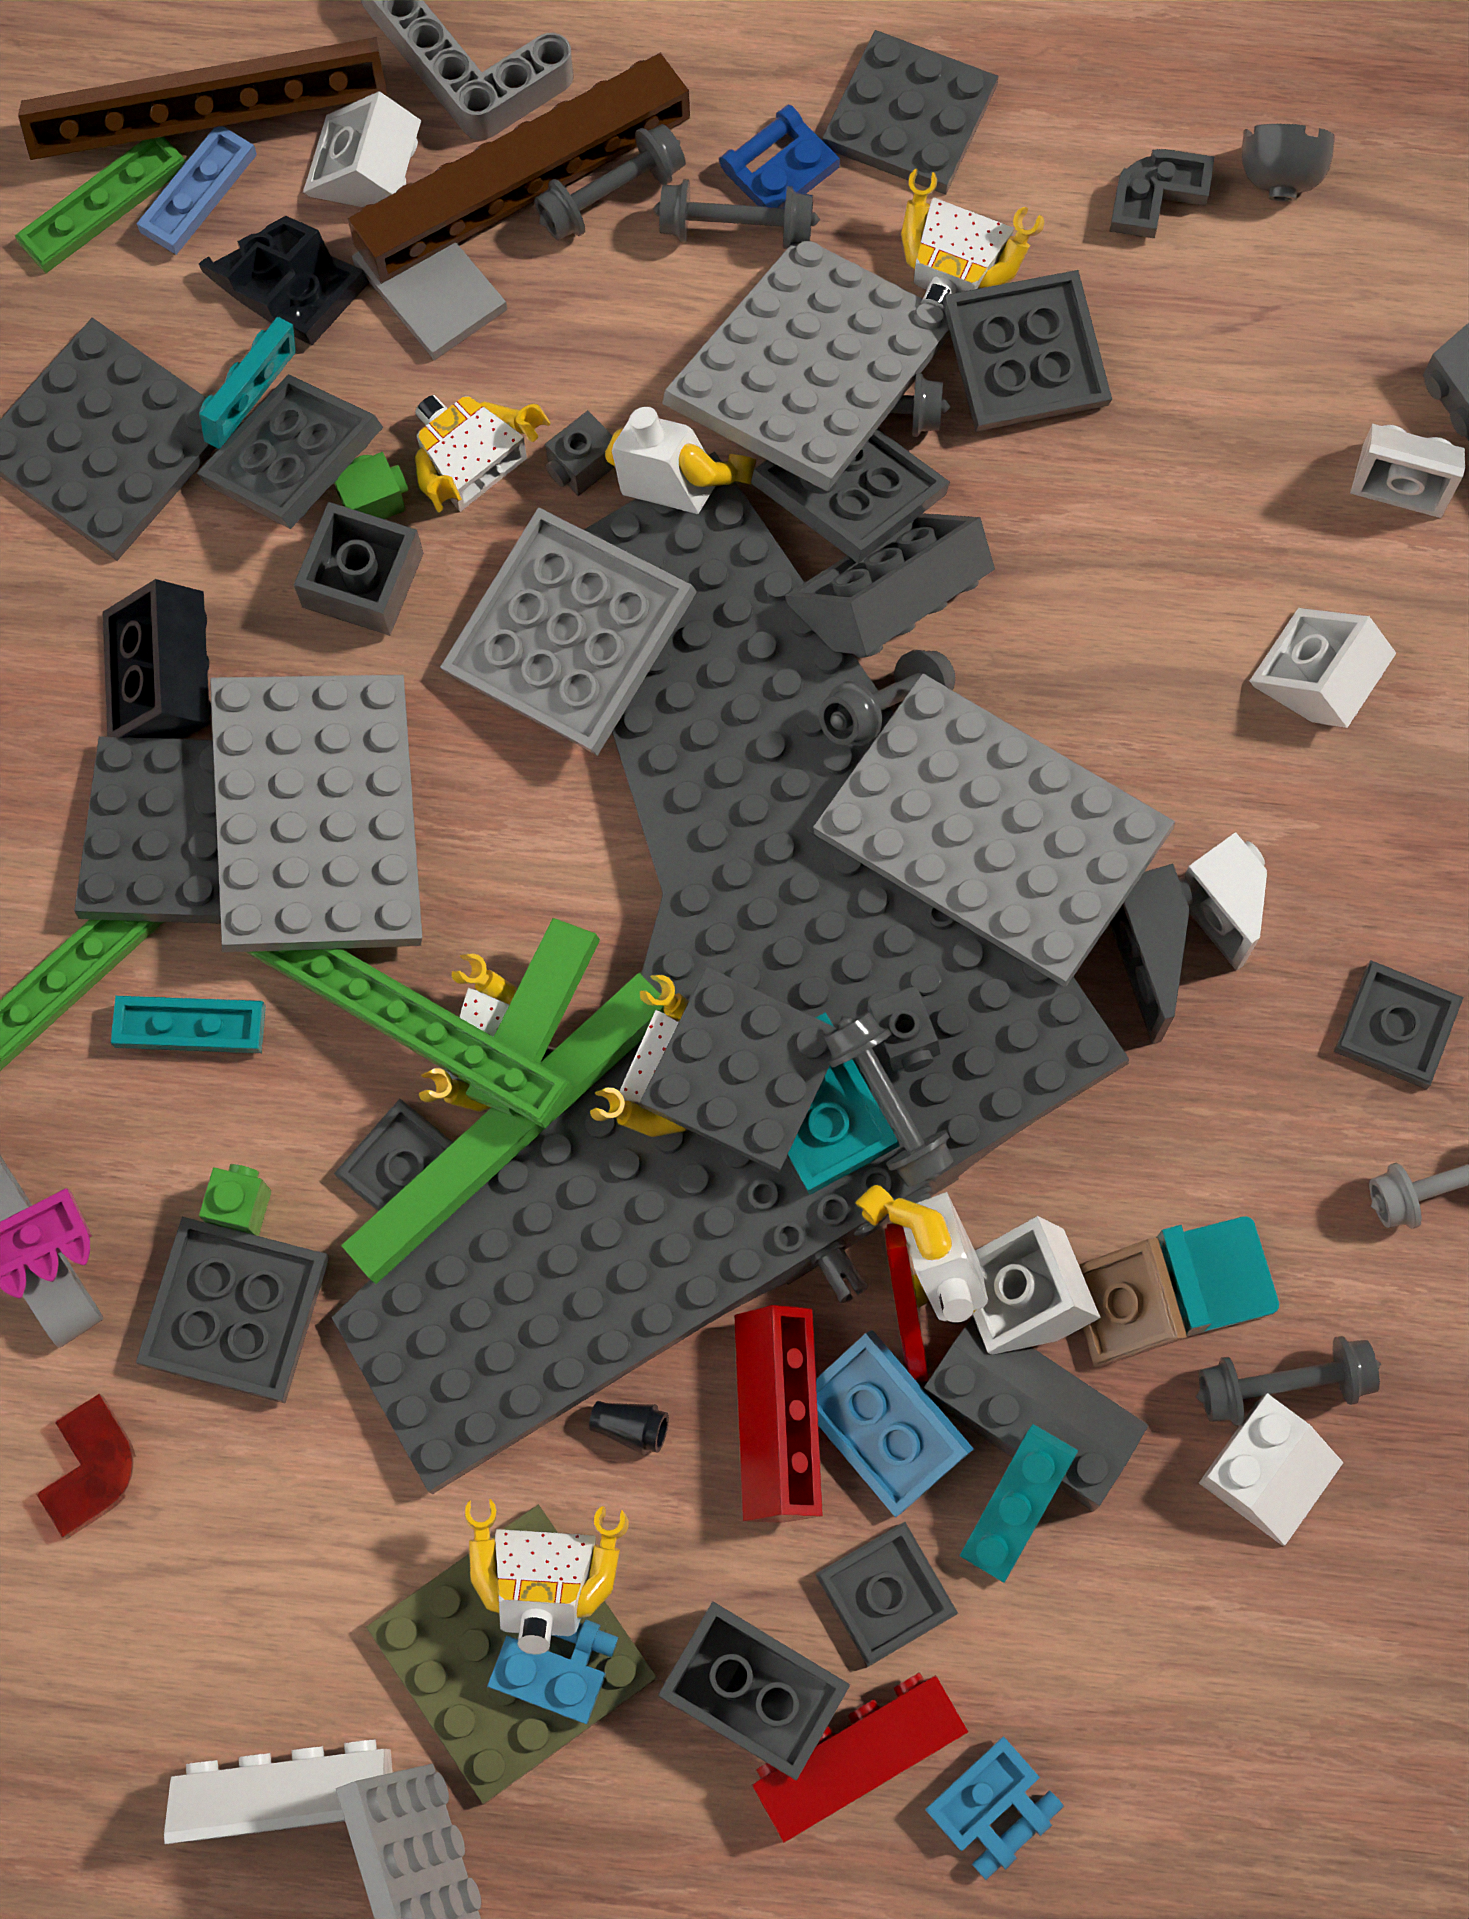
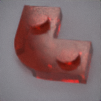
(103, 1471)

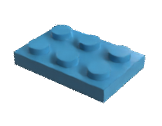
(886, 1424)

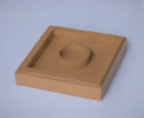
(1133, 1303)

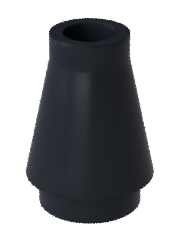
(633, 1425)

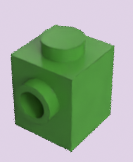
(372, 486)
(236, 1199)

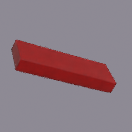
(906, 1302)

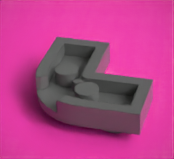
(1160, 176)

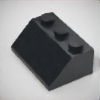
(156, 663)

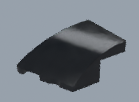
(288, 276)

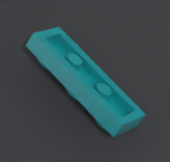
(247, 382)
(188, 1024)
(1018, 1503)

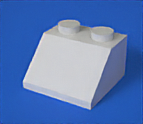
(363, 152)
(1408, 470)
(1324, 665)
(1229, 896)
(1031, 1289)
(1272, 1469)

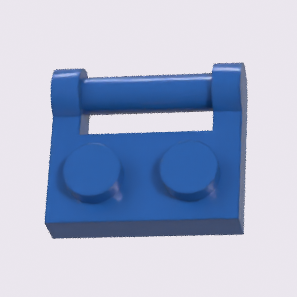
(798, 165)

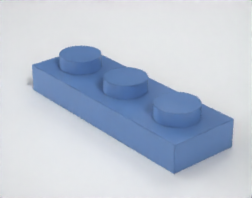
(196, 189)

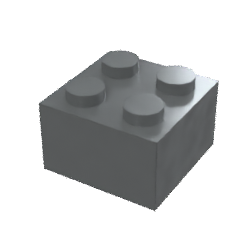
(359, 568)

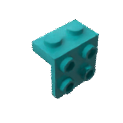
(1218, 1274)

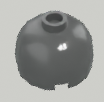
(1286, 159)

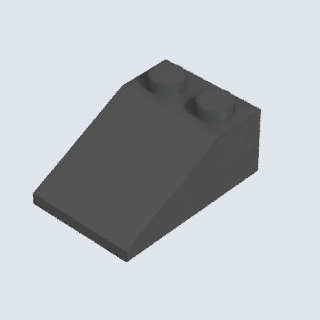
(1151, 941)
(754, 1690)

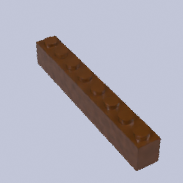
(201, 98)
(517, 167)

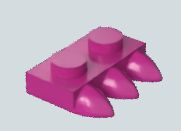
(37, 1236)

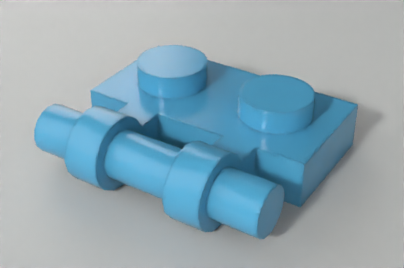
(553, 1680)
(982, 1796)

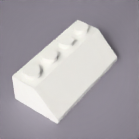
(267, 1794)

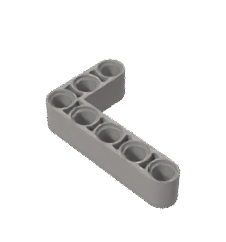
(474, 88)
(61, 1305)

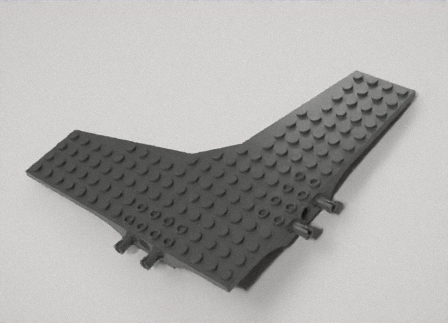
(628, 1241)

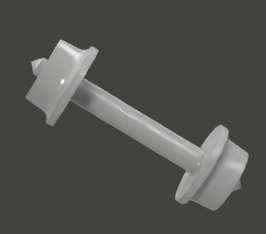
(1398, 1197)

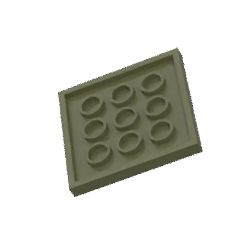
(445, 1653)

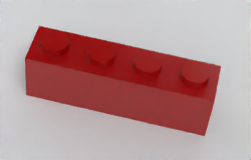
(778, 1414)
(861, 1756)

